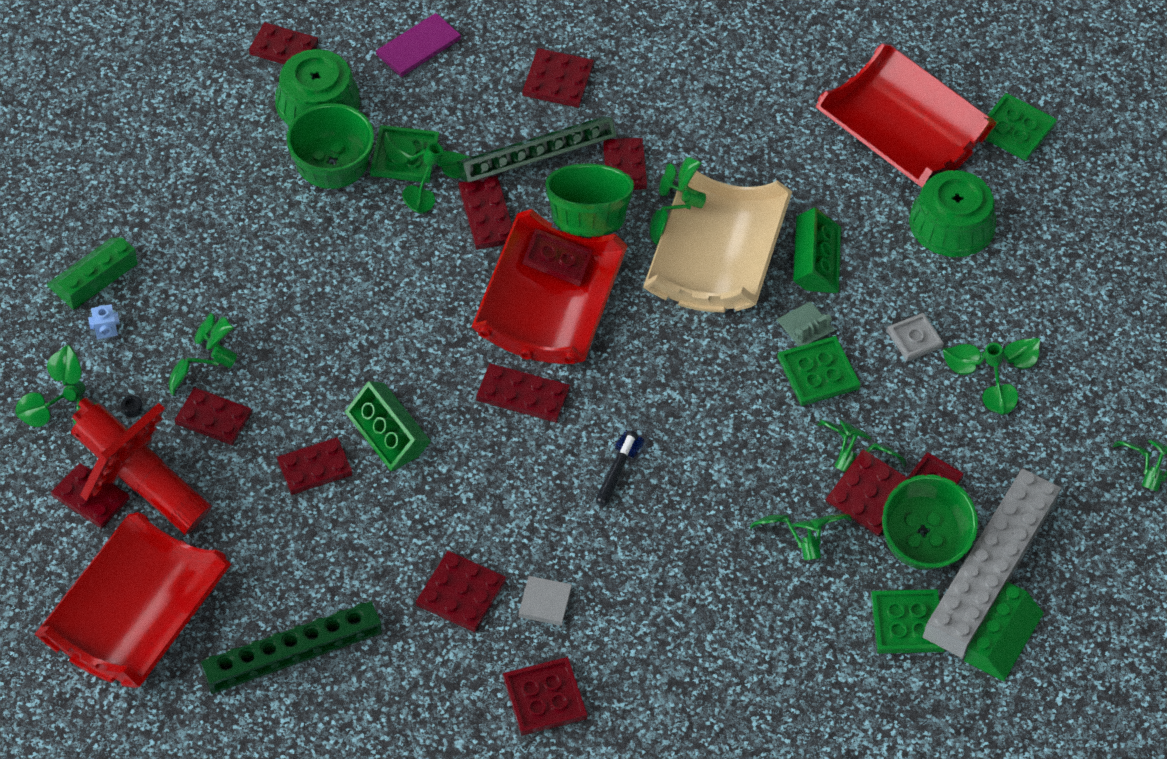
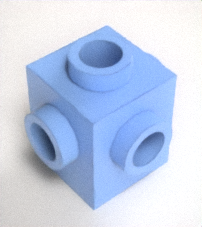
(104, 321)

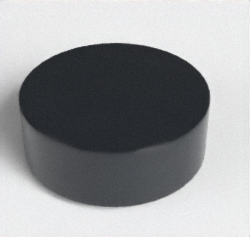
(132, 406)

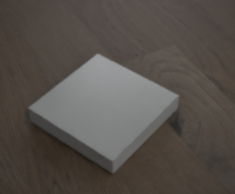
(915, 337)
(545, 600)

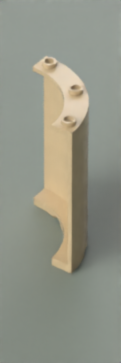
(719, 252)

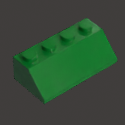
(817, 252)
(94, 272)
(387, 425)
(1004, 632)

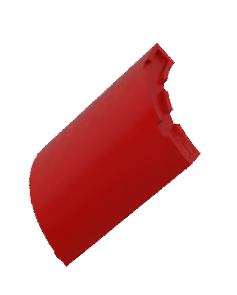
(907, 115)
(541, 313)
(132, 602)

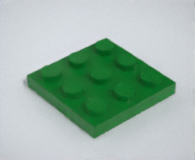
(1018, 126)
(412, 170)
(818, 371)
(902, 619)

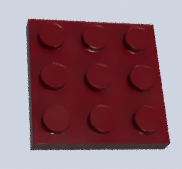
(558, 77)
(865, 491)
(461, 591)
(544, 696)

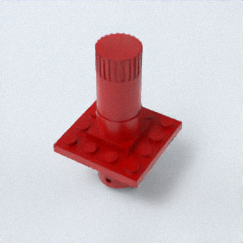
(126, 456)

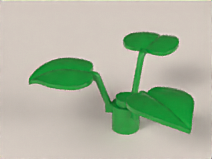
(401, 149)
(689, 197)
(1022, 353)
(220, 354)
(62, 367)
(846, 455)
(1153, 476)
(810, 544)

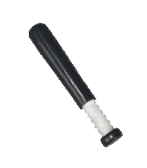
(615, 471)

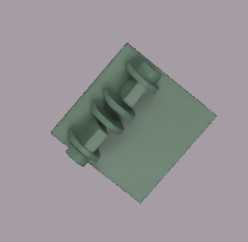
(806, 324)

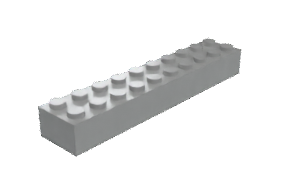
(991, 562)

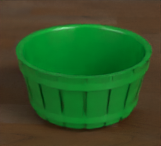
(299, 91)
(326, 133)
(589, 198)
(952, 226)
(938, 506)

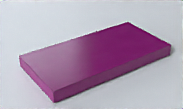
(418, 44)

